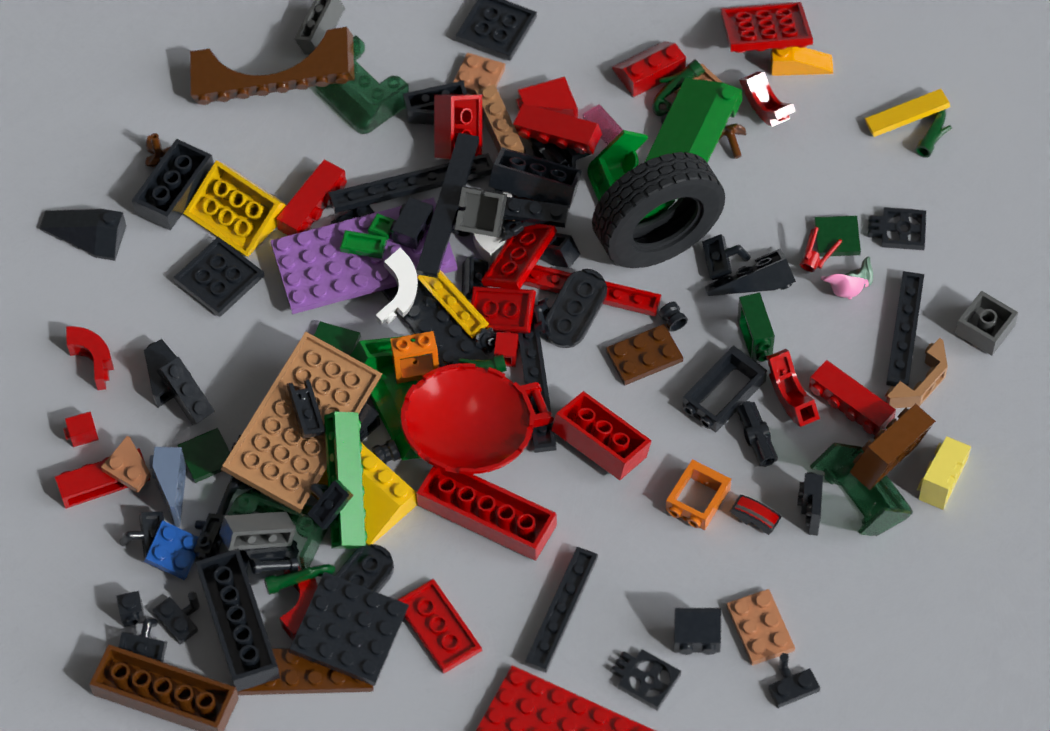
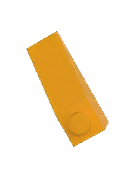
(800, 62)

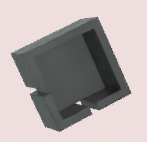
(483, 211)

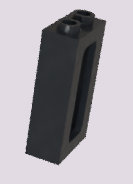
(732, 360)

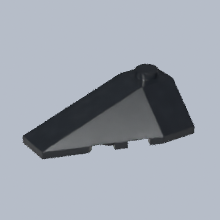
(89, 229)
(768, 274)

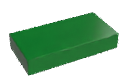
(363, 244)

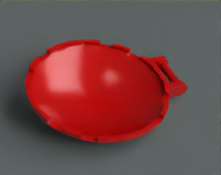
(470, 418)

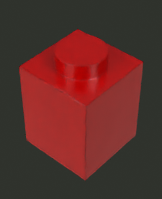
(507, 344)
(80, 429)

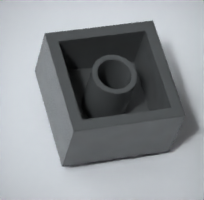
(986, 323)

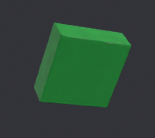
(381, 226)

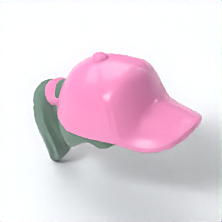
(852, 282)

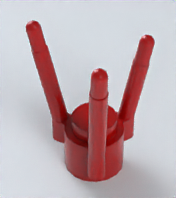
(811, 258)

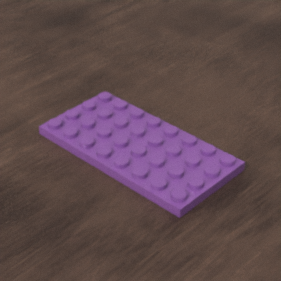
(321, 274)

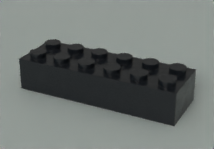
(237, 620)

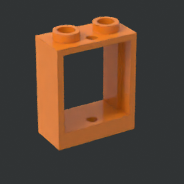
(415, 367)
(707, 477)

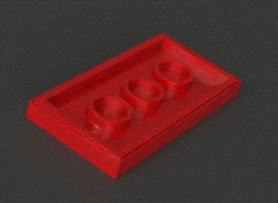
(519, 257)
(439, 626)

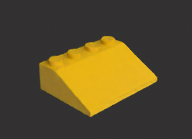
(234, 208)
(385, 496)

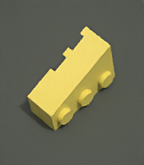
(943, 472)

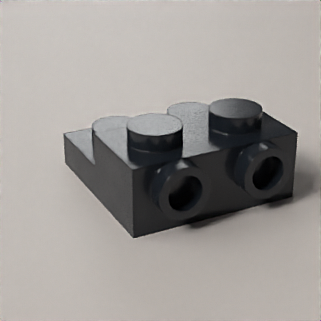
(811, 500)

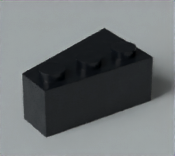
(420, 103)

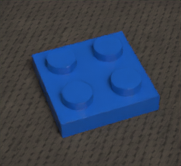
(172, 550)

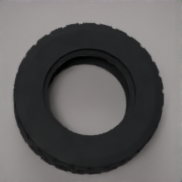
(643, 190)

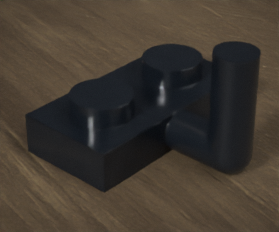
(718, 256)
(330, 502)
(149, 525)
(177, 619)
(142, 643)
(792, 686)

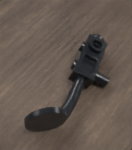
(210, 539)

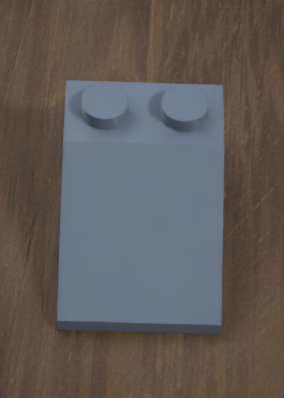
(170, 474)

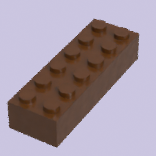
(163, 690)

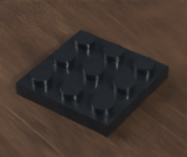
(496, 27)
(218, 276)

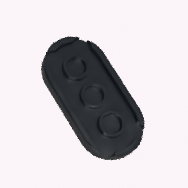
(576, 308)
(368, 567)

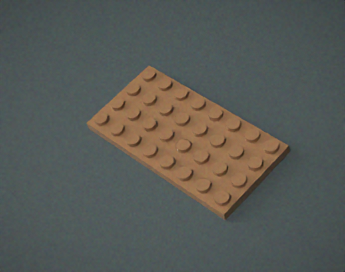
(271, 448)

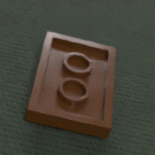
(644, 354)

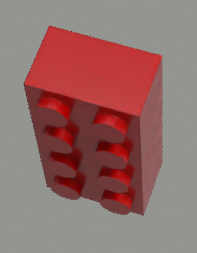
(601, 435)

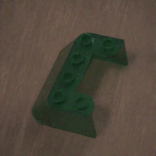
(365, 101)

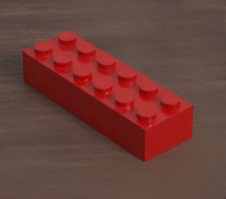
(488, 510)

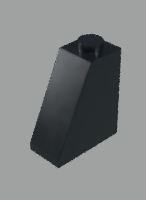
(156, 356)

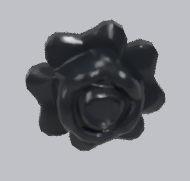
(485, 340)

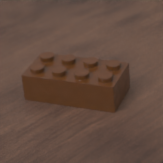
(891, 445)

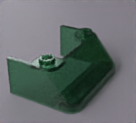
(881, 506)
(305, 526)

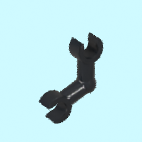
(540, 309)

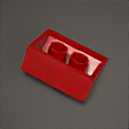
(646, 68)
(456, 115)

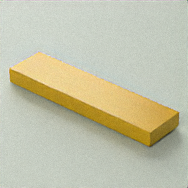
(907, 112)
(455, 303)

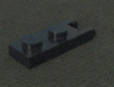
(306, 410)

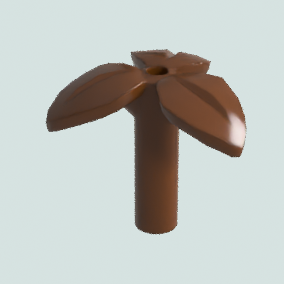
(730, 131)
(153, 146)

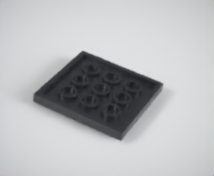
(349, 628)

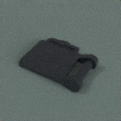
(273, 554)

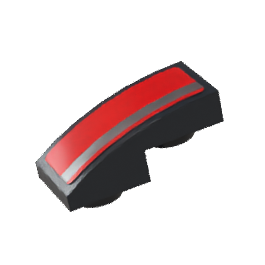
(754, 511)

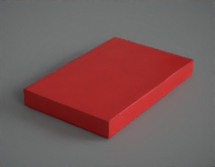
(505, 308)

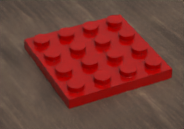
(766, 27)

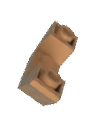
(903, 396)

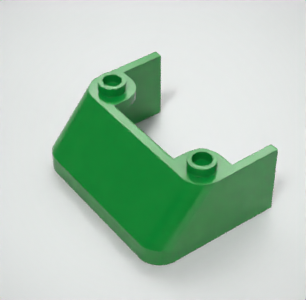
(617, 160)

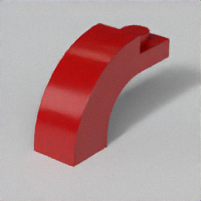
(90, 345)

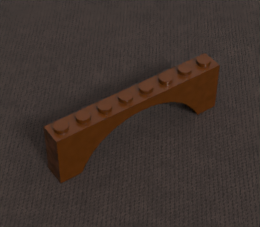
(327, 64)

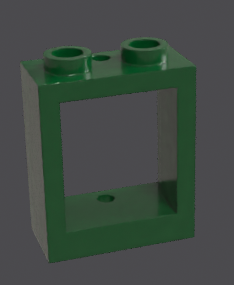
(755, 327)

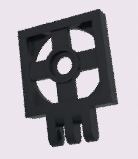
(879, 226)
(630, 669)

